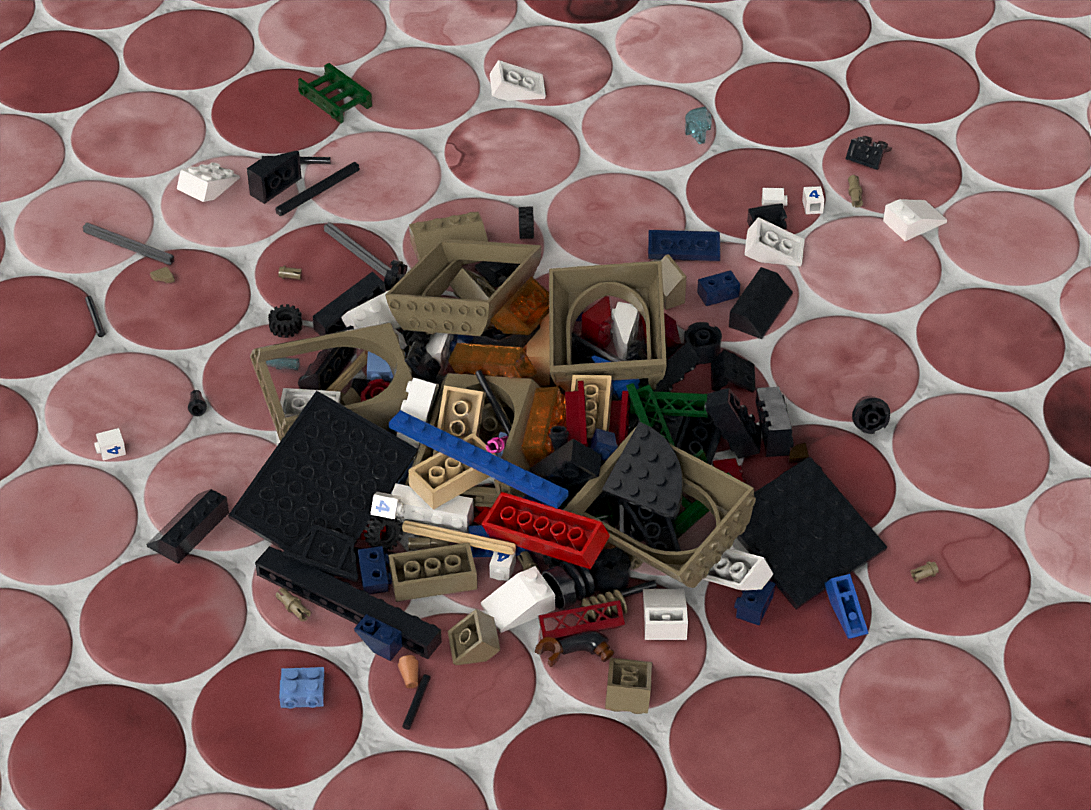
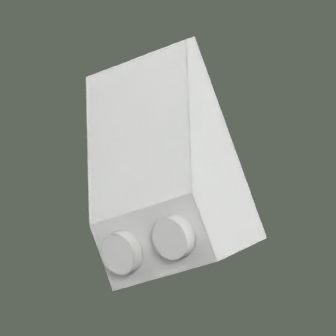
(516, 83)
(912, 217)
(773, 244)
(624, 327)
(520, 600)

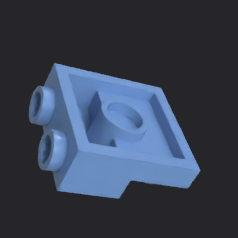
(302, 687)

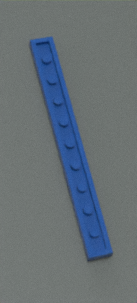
(479, 459)

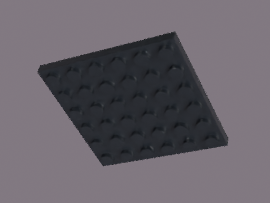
(807, 532)

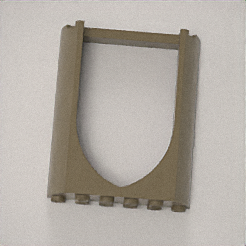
(576, 288)
(417, 298)
(376, 339)
(511, 393)
(722, 494)

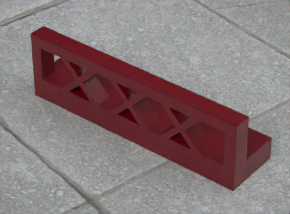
(576, 414)
(620, 418)
(594, 626)

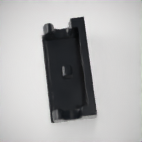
(772, 213)

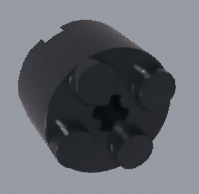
(704, 340)
(611, 570)

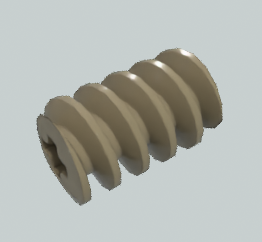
(608, 597)

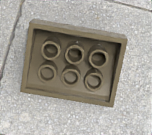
(456, 227)

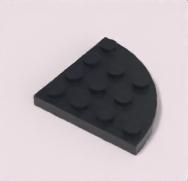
(648, 474)

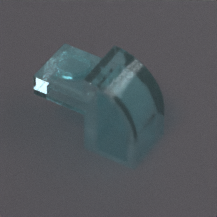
(697, 123)

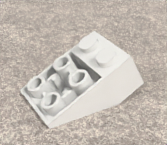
(206, 181)
(665, 614)

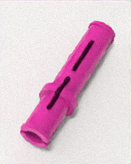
(496, 444)

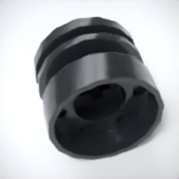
(569, 583)

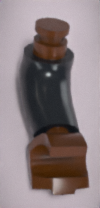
(585, 641)

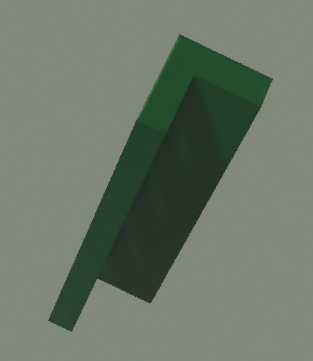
(670, 401)
(641, 412)

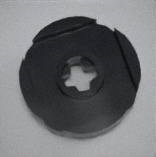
(394, 275)

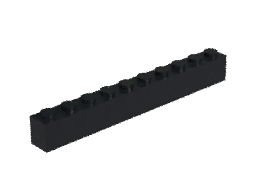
(346, 600)

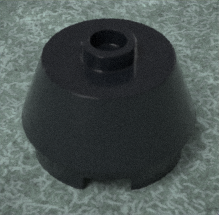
(871, 414)

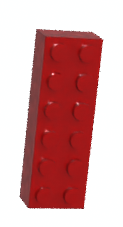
(546, 530)

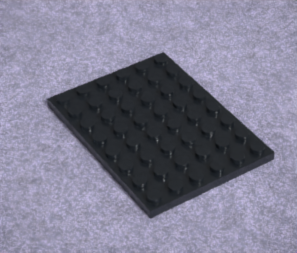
(322, 475)

